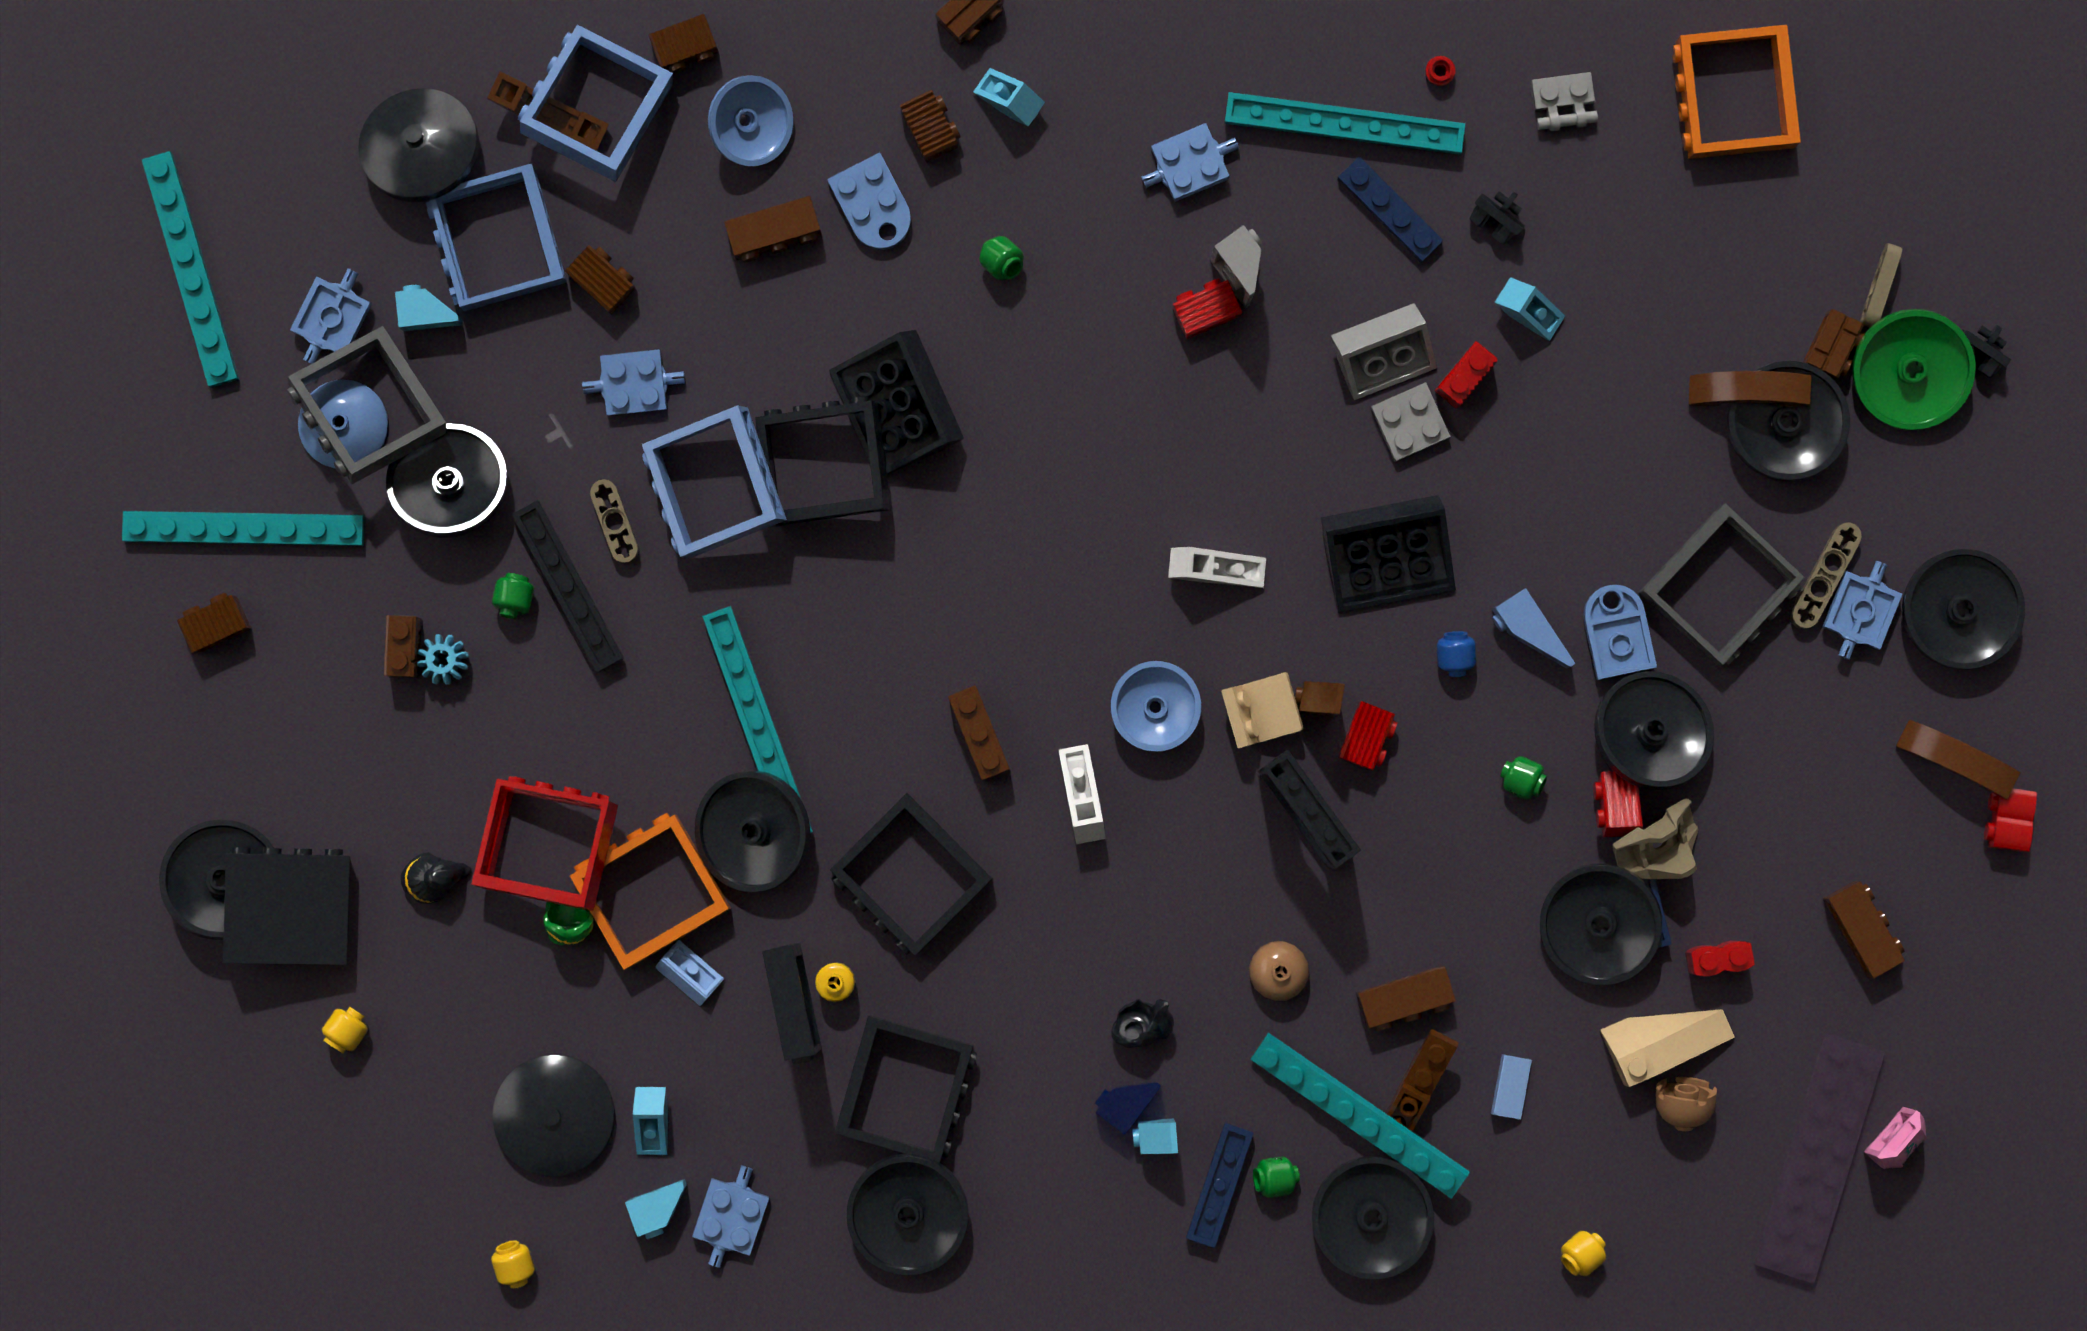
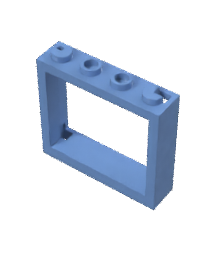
(578, 152)
(444, 237)
(757, 468)

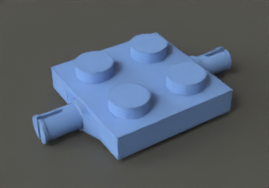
(1190, 162)
(330, 315)
(633, 382)
(1862, 610)
(730, 1216)

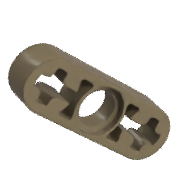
(1881, 285)
(600, 503)

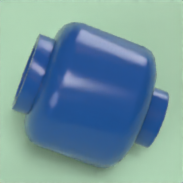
(1456, 653)

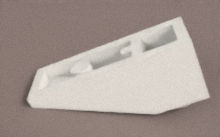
(1216, 567)
(1082, 794)

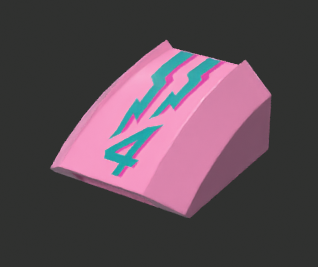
(1898, 1139)

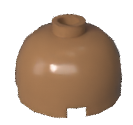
(1263, 973)
(1685, 1103)

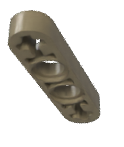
(1821, 573)

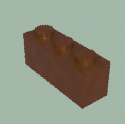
(773, 229)
(978, 733)
(1865, 928)
(1406, 998)

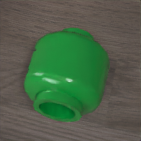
(1001, 258)
(513, 595)
(1523, 778)
(1275, 1177)

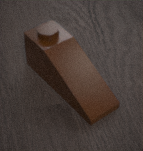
(1320, 698)

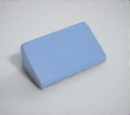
(689, 972)
(1511, 1086)

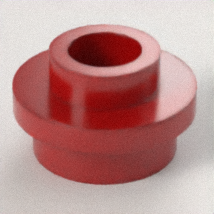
(1444, 62)

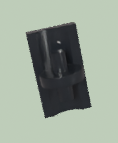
(1508, 224)
(1993, 358)

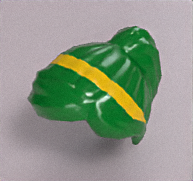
(567, 924)

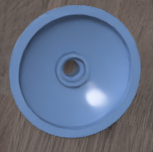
(766, 125)
(364, 420)
(1165, 685)

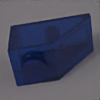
(1125, 1103)

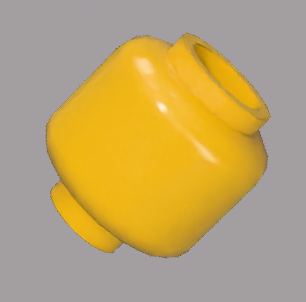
(839, 971)
(344, 1029)
(1583, 1253)
(512, 1264)

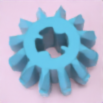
(432, 659)

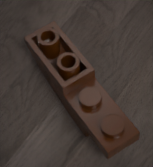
(1421, 1079)

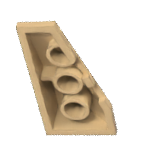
(1659, 1042)

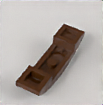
(578, 125)
(1750, 387)
(1958, 758)

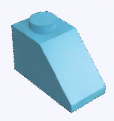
(1009, 96)
(1530, 308)
(421, 310)
(650, 1120)
(1156, 1136)
(655, 1209)

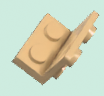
(1262, 710)

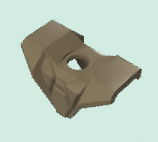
(1672, 858)

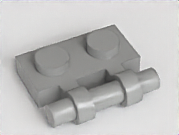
(1562, 92)

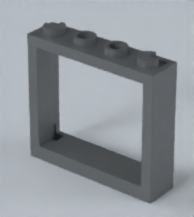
(355, 471)
(1768, 610)

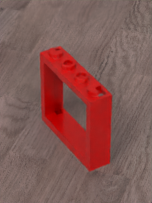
(495, 829)

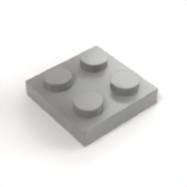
(1410, 422)

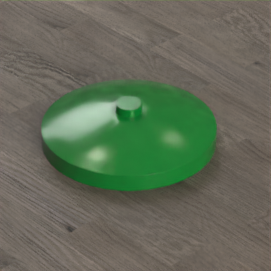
(1914, 369)

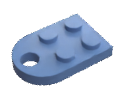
(871, 201)
(1618, 636)

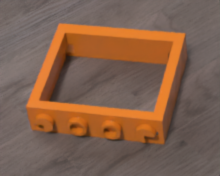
(1784, 87)
(635, 840)

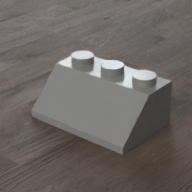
(1238, 262)
(1384, 351)

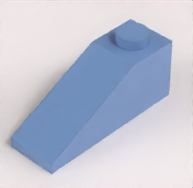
(1528, 625)

